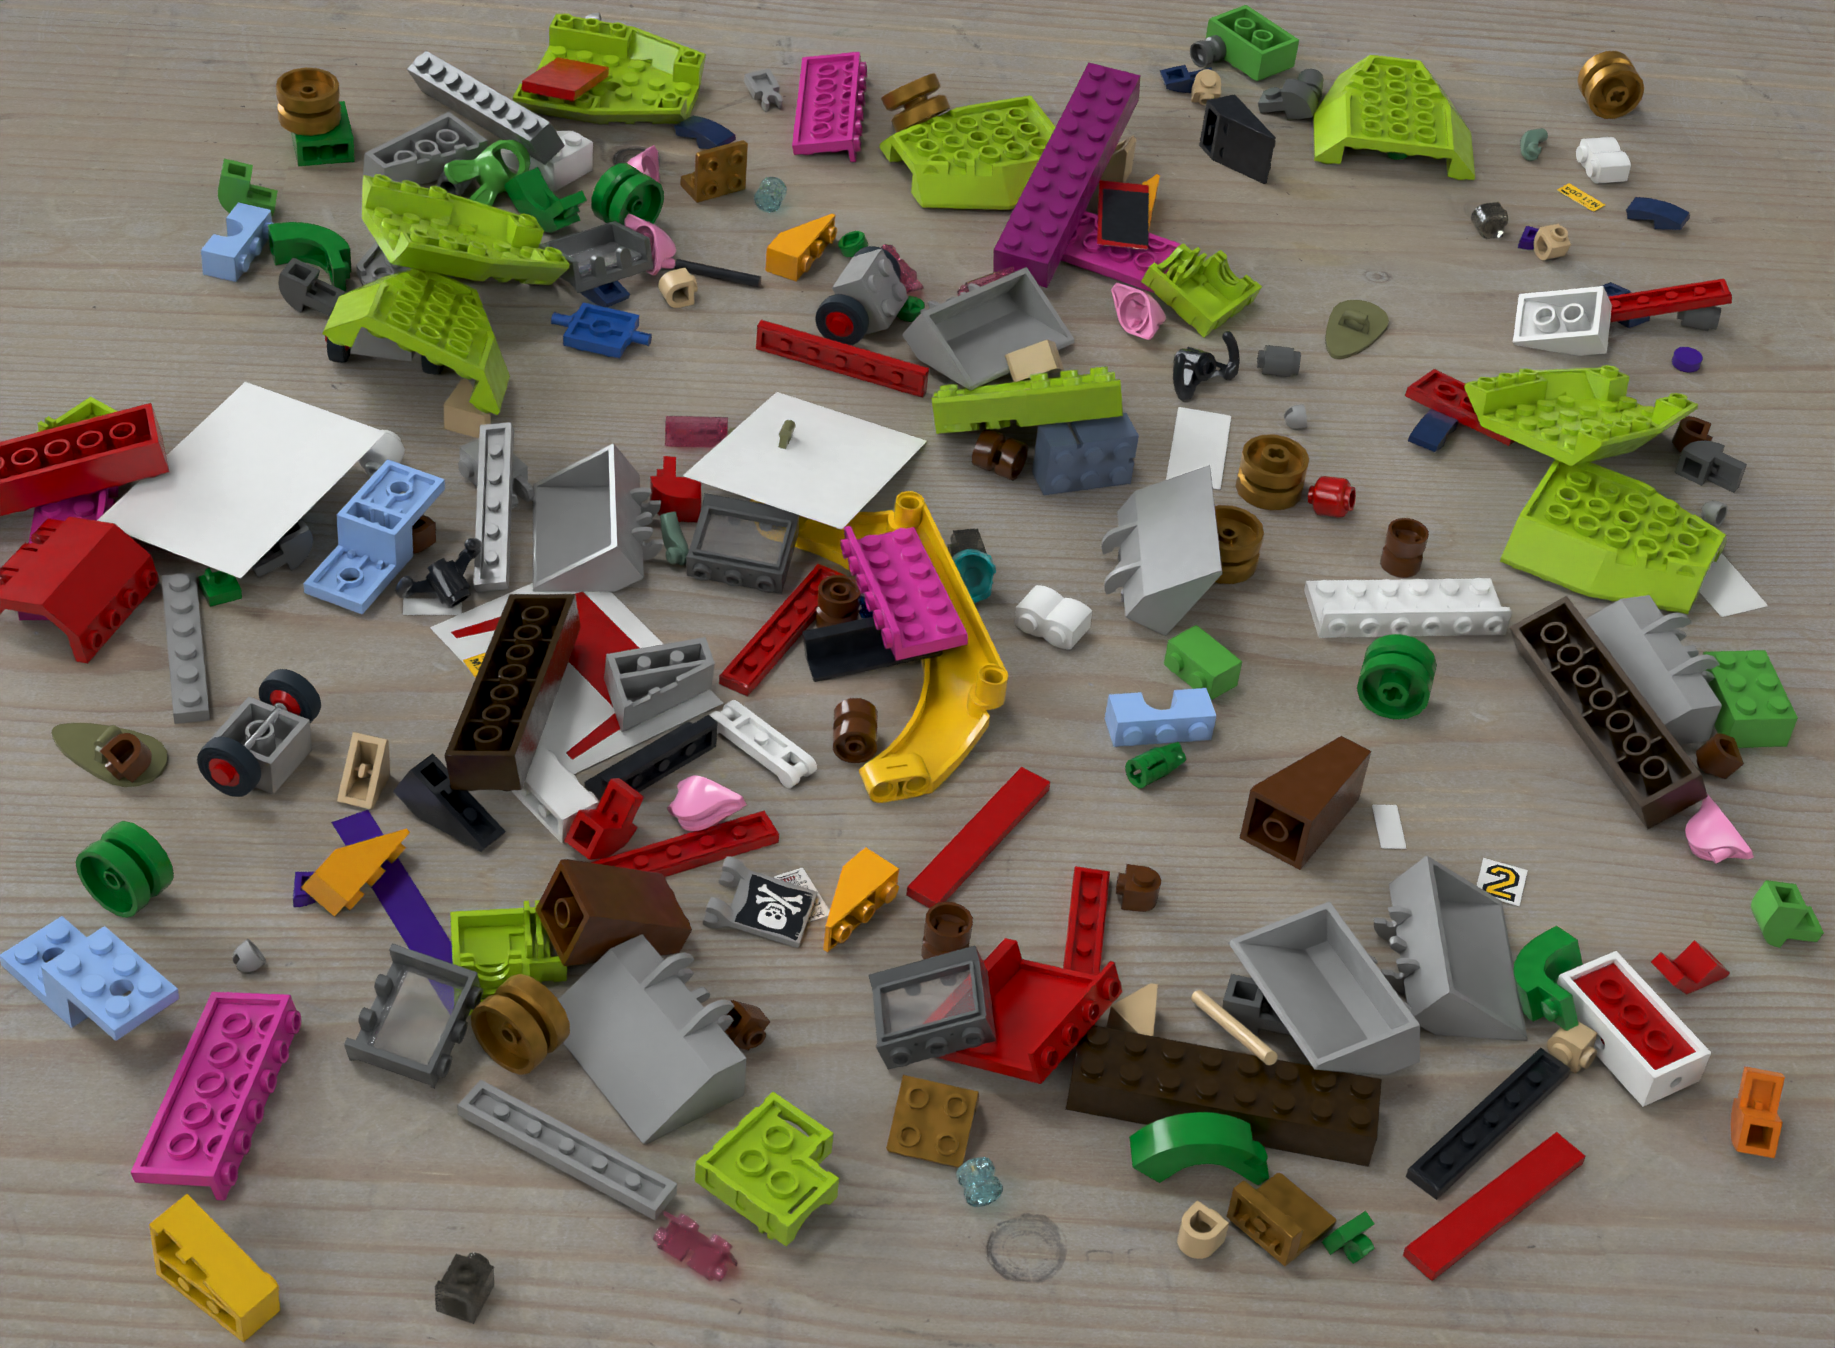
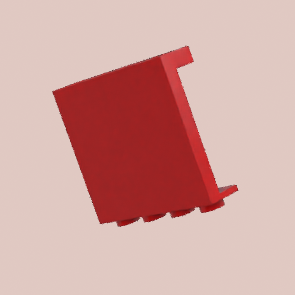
(1037, 1013)

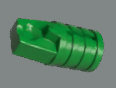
(1160, 763)

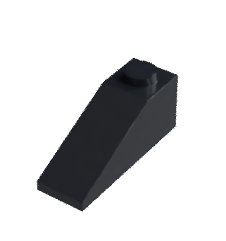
(456, 812)

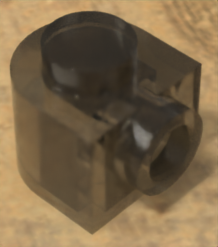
(1490, 220)

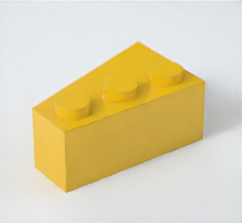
(212, 1269)

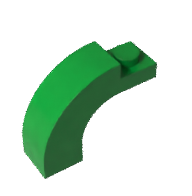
(533, 197)
(311, 245)
(1537, 976)
(1196, 1140)

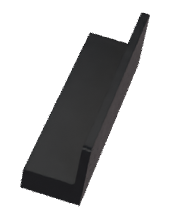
(849, 650)
(659, 757)

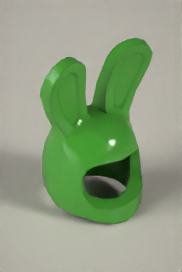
(488, 170)

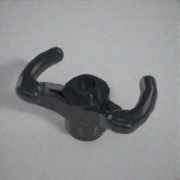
(1195, 365)
(444, 578)

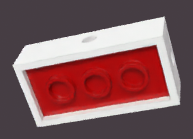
(1635, 1028)

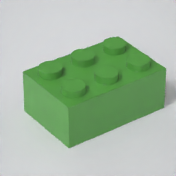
(1254, 42)
(1752, 699)

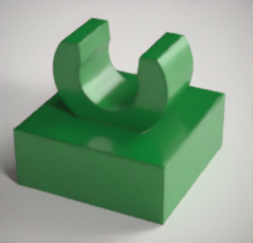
(219, 587)
(1351, 1238)

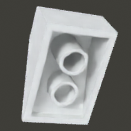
(566, 166)
(1564, 321)

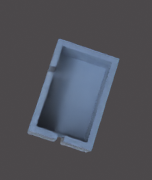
(1096, 462)

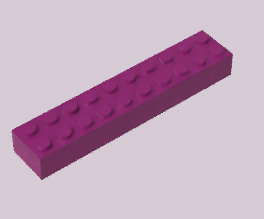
(1067, 172)

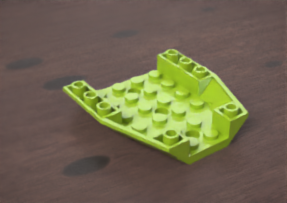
(646, 78)
(1392, 108)
(973, 154)
(455, 234)
(433, 318)
(1029, 401)
(1572, 412)
(1598, 554)

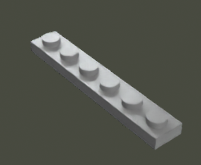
(494, 506)
(185, 648)
(567, 1149)

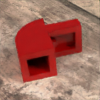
(676, 493)
(608, 827)

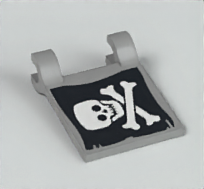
(761, 905)

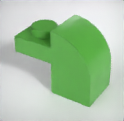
(236, 187)
(1784, 914)

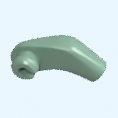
(1530, 141)
(673, 539)

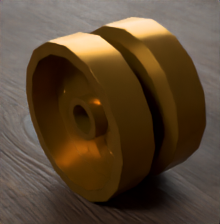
(1610, 84)
(308, 101)
(915, 102)
(1272, 472)
(1239, 543)
(520, 1024)

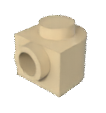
(1206, 86)
(1551, 242)
(678, 288)
(1574, 1046)
(1201, 1231)

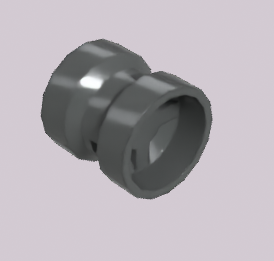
(1208, 51)

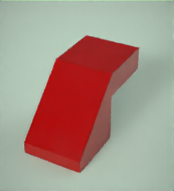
(1691, 969)

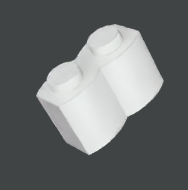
(1603, 160)
(1053, 617)

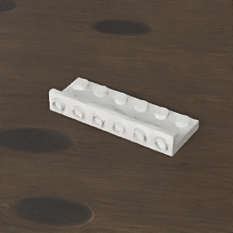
(1406, 607)

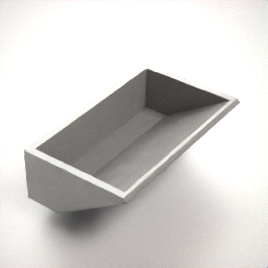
(977, 329)
(592, 526)
(1165, 549)
(1660, 666)
(1452, 954)
(1330, 993)
(652, 1040)

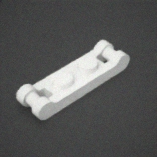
(764, 743)

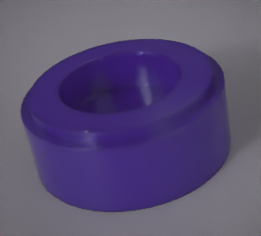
(1687, 359)

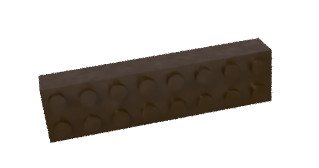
(513, 693)
(1608, 713)
(1284, 1102)

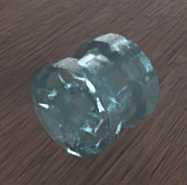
(764, 198)
(979, 1182)

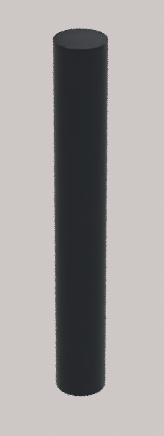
(719, 273)

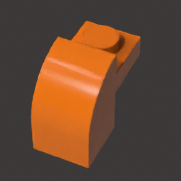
(1754, 1113)

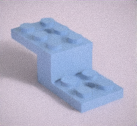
(374, 536)
(89, 977)

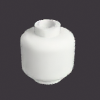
(387, 447)

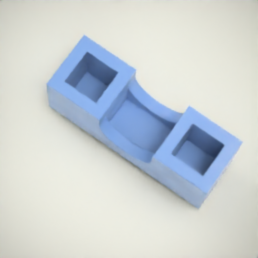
(232, 255)
(1136, 723)

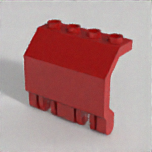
(80, 578)

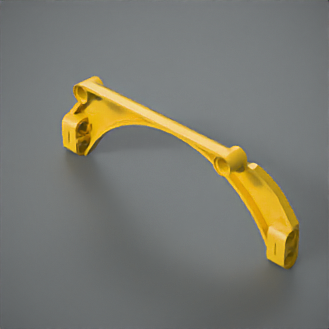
(955, 685)

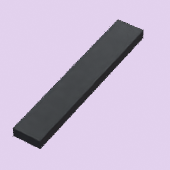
(1487, 1123)

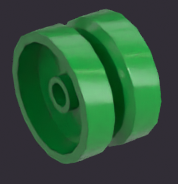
(624, 192)
(1396, 676)
(124, 869)

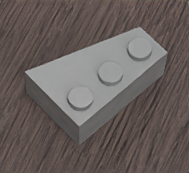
(656, 678)

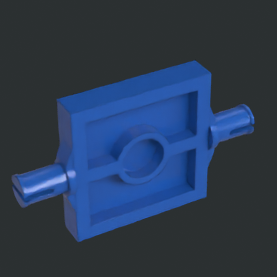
(601, 330)

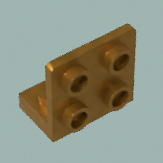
(717, 172)
(932, 1121)
(1279, 1217)

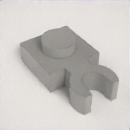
(765, 87)

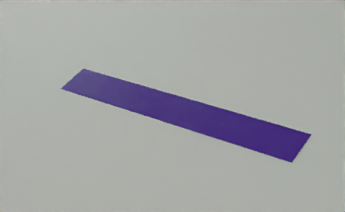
(399, 894)

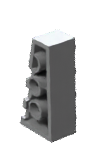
(425, 150)

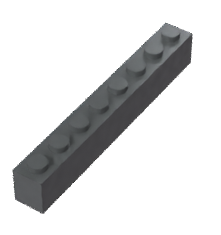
(485, 106)

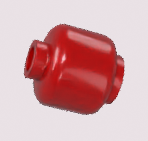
(1332, 496)

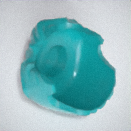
(976, 572)

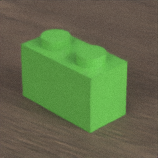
(1202, 662)

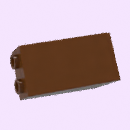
(1305, 801)
(602, 906)

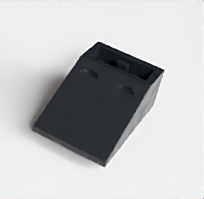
(1237, 138)

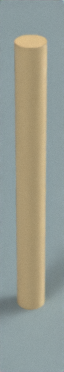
(1234, 1027)

